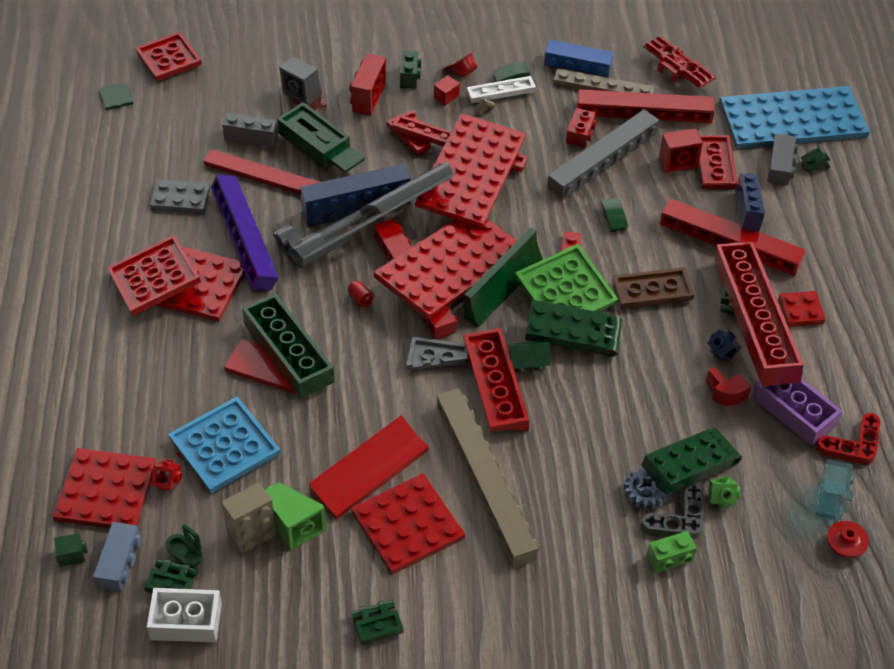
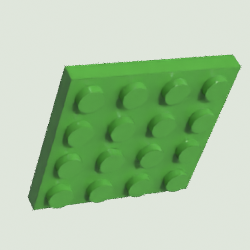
(568, 281)

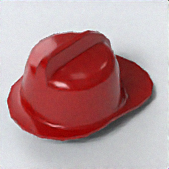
(463, 66)

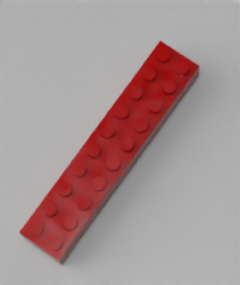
(758, 314)

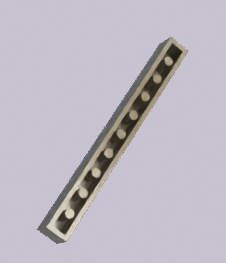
(487, 479)

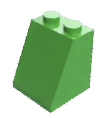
(295, 515)

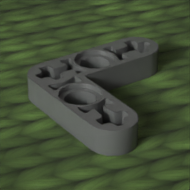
(687, 519)

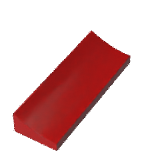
(496, 381)
(367, 467)

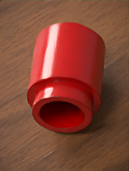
(360, 294)

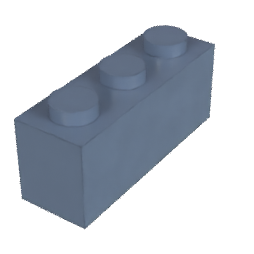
(117, 557)

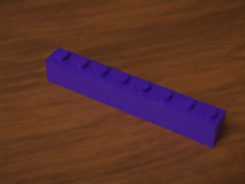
(244, 233)

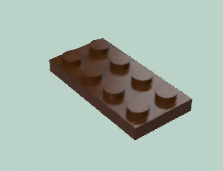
(652, 287)

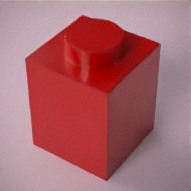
(446, 90)

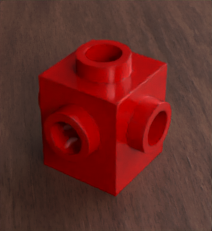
(161, 479)

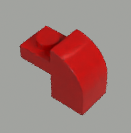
(729, 391)

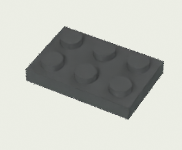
(180, 196)

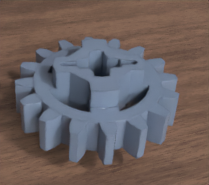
(645, 490)

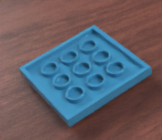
(224, 444)

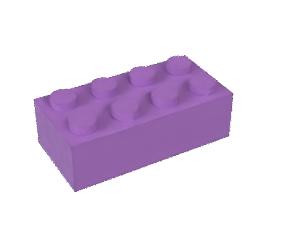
(799, 408)

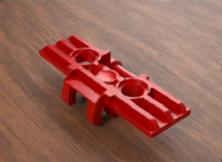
(678, 63)

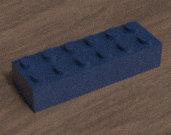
(347, 195)

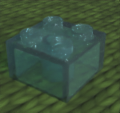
(834, 490)

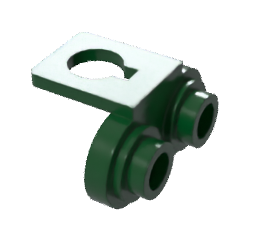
(184, 547)

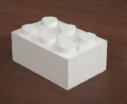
(184, 615)

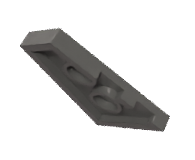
(435, 353)

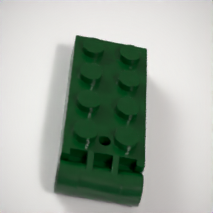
(574, 328)
(690, 460)

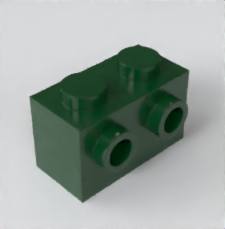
(409, 69)
(530, 354)

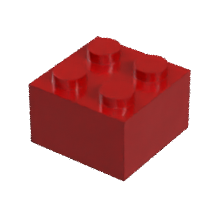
(680, 150)

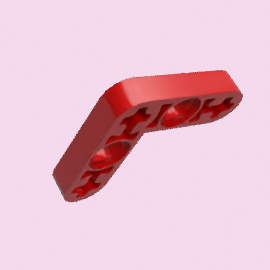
(857, 448)

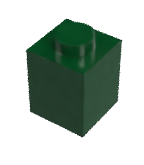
(70, 549)

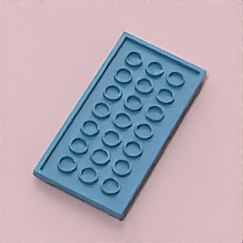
(805, 114)

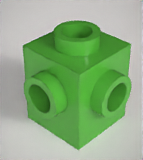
(717, 489)

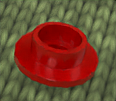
(847, 539)

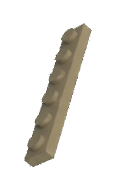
(592, 82)

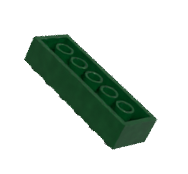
(288, 345)

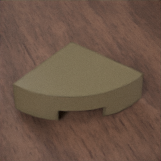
(483, 106)

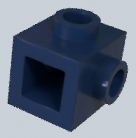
(724, 345)

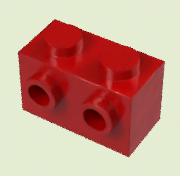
(581, 128)

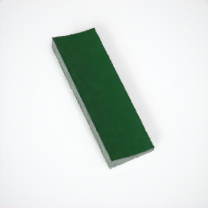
(500, 279)

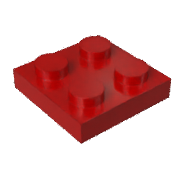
(801, 308)

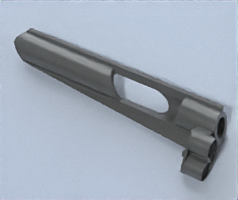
(324, 241)

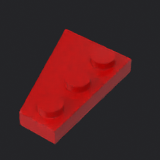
(416, 145)

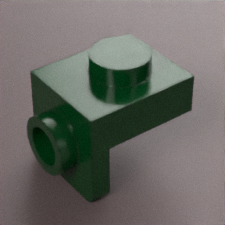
(815, 159)

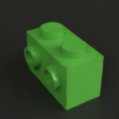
(671, 552)

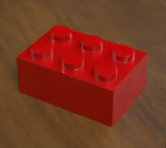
(368, 84)

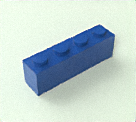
(578, 58)

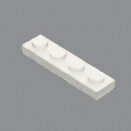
(501, 89)

